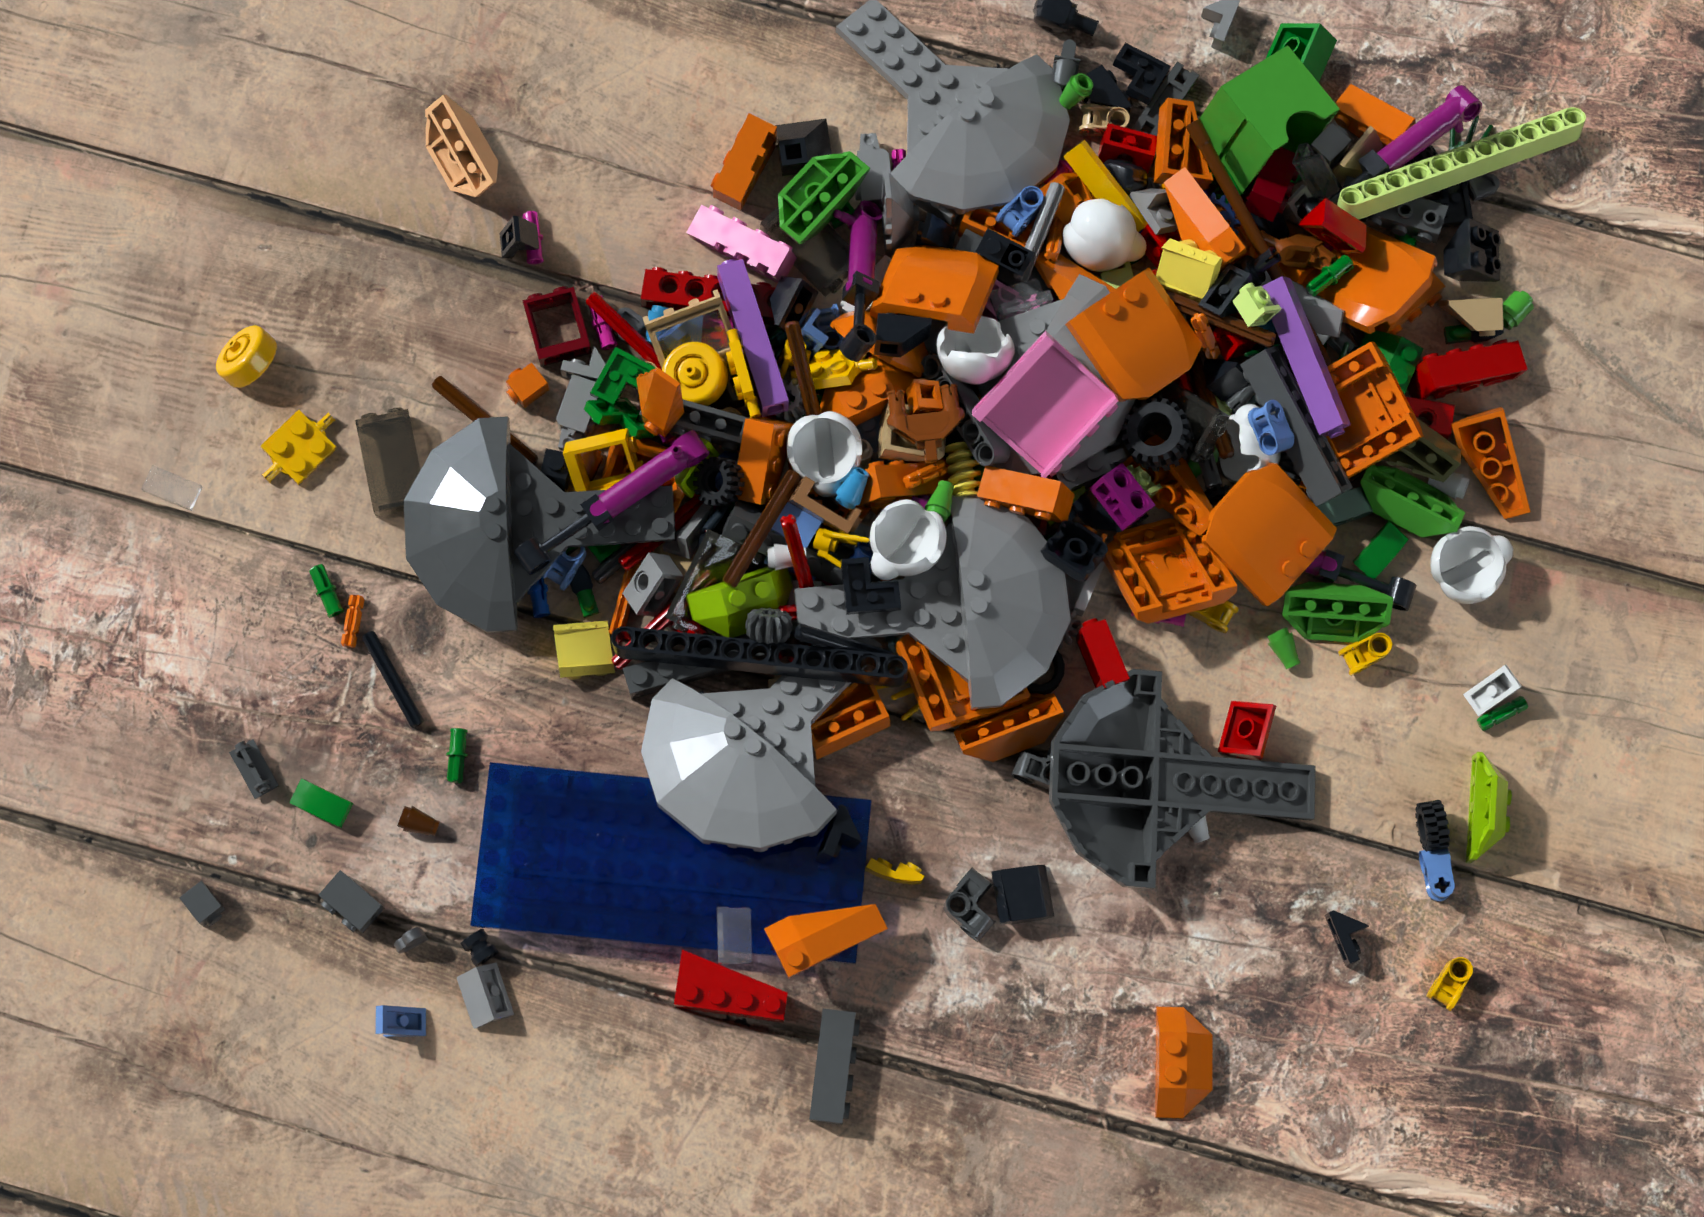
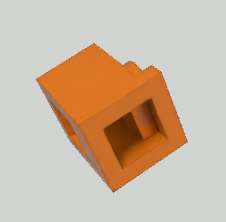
(924, 396)

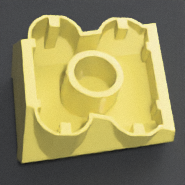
(1187, 269)
(583, 649)

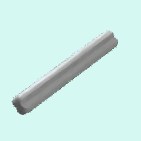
(1042, 225)

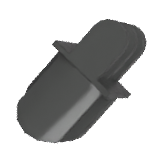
(1065, 65)

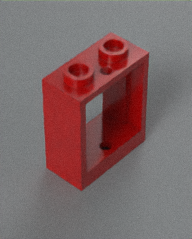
(1101, 653)

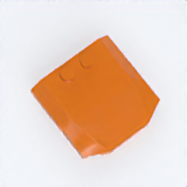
(1381, 284)
(937, 285)
(1136, 338)
(1375, 407)
(1267, 532)
(1167, 571)
(941, 690)

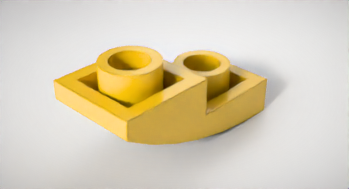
(904, 873)

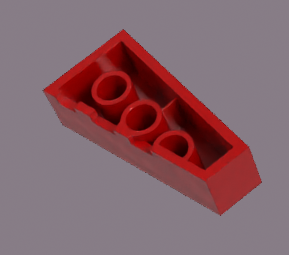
(1467, 369)
(720, 990)

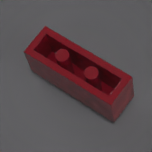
(1272, 185)

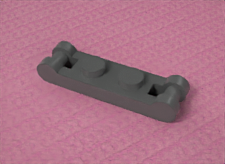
(1169, 89)

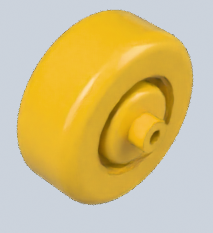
(246, 356)
(699, 371)

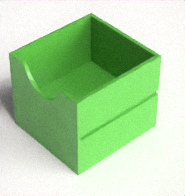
(1265, 110)

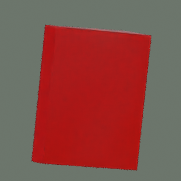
(1336, 227)
(1247, 730)

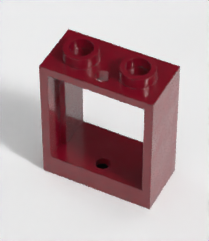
(564, 350)

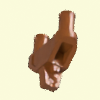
(1300, 248)
(925, 429)

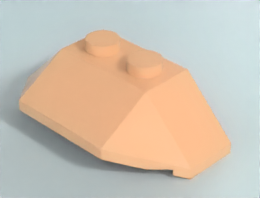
(459, 148)

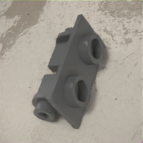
(253, 768)

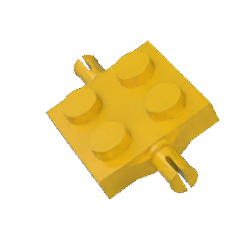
(833, 369)
(742, 381)
(298, 447)

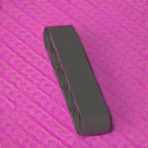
(976, 434)

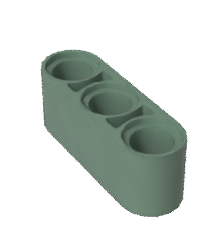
(1347, 507)

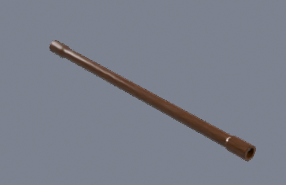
(1204, 143)

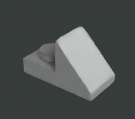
(1222, 15)
(1154, 208)
(580, 368)

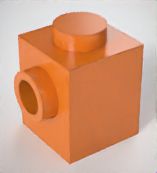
(526, 385)

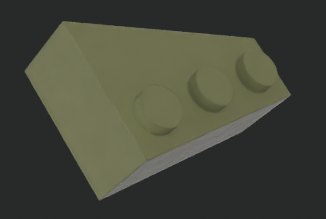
(1429, 456)

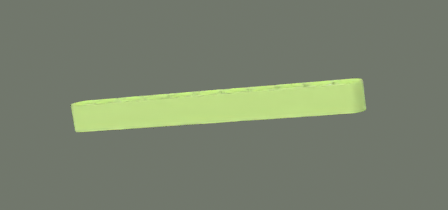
(1462, 163)

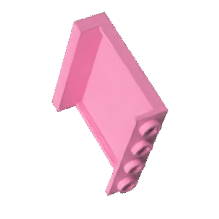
(1046, 405)

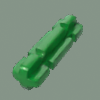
(1502, 713)

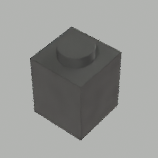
(203, 904)

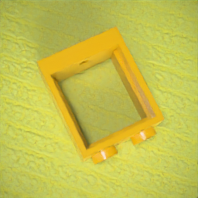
(576, 466)

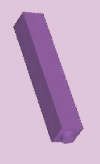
(753, 335)
(1306, 359)

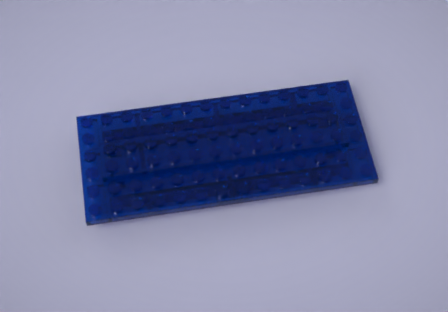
(609, 864)

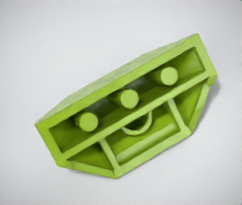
(727, 608)
(1486, 807)

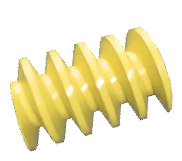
(961, 469)

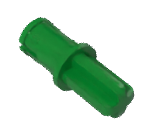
(1330, 275)
(326, 590)
(456, 755)

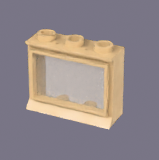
(698, 322)

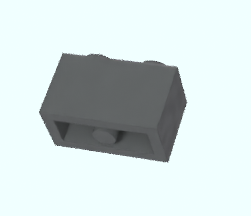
(351, 902)

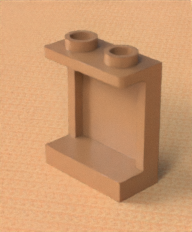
(829, 519)

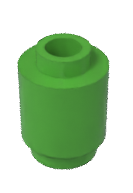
(1516, 308)

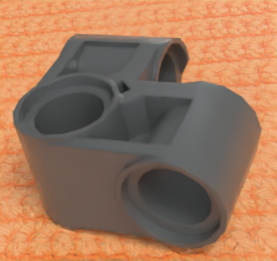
(1032, 769)
(972, 918)

